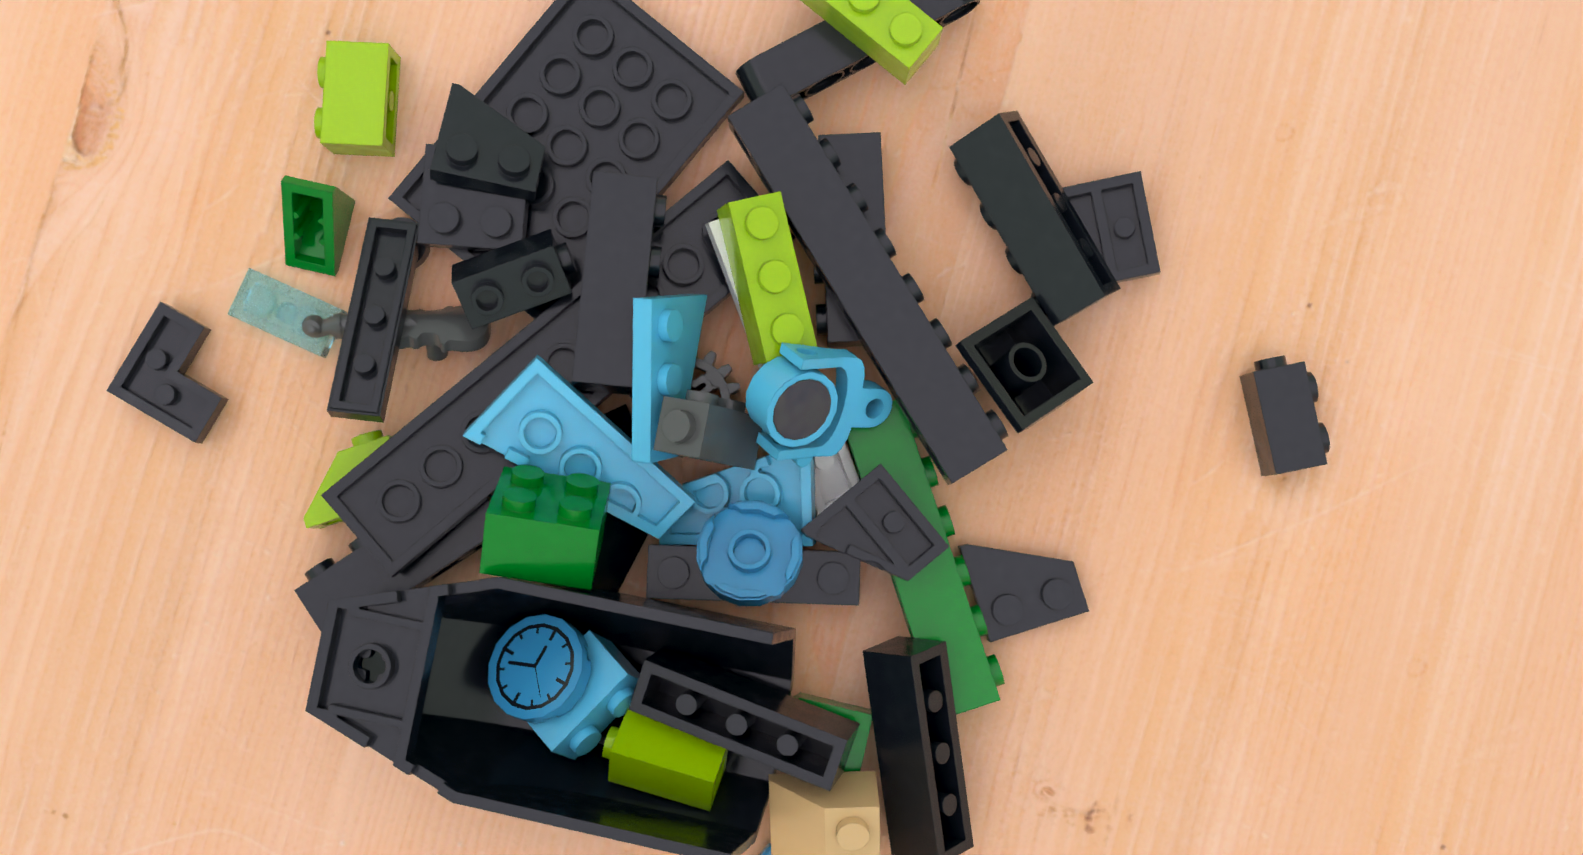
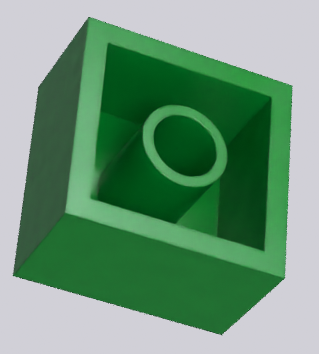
(545, 527)

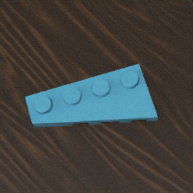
(556, 428)

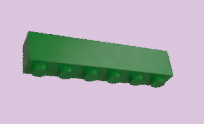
(935, 597)

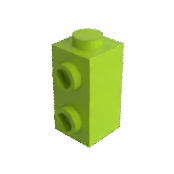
(664, 761)

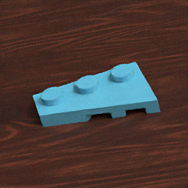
(663, 362)
(771, 481)

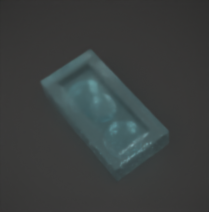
(281, 311)

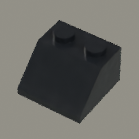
(1024, 365)

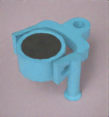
(804, 410)

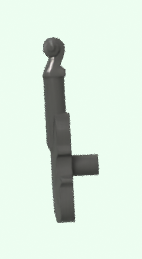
(436, 329)

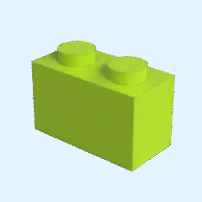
(358, 98)

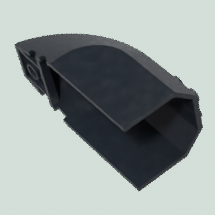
(414, 686)

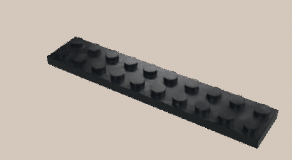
(433, 475)

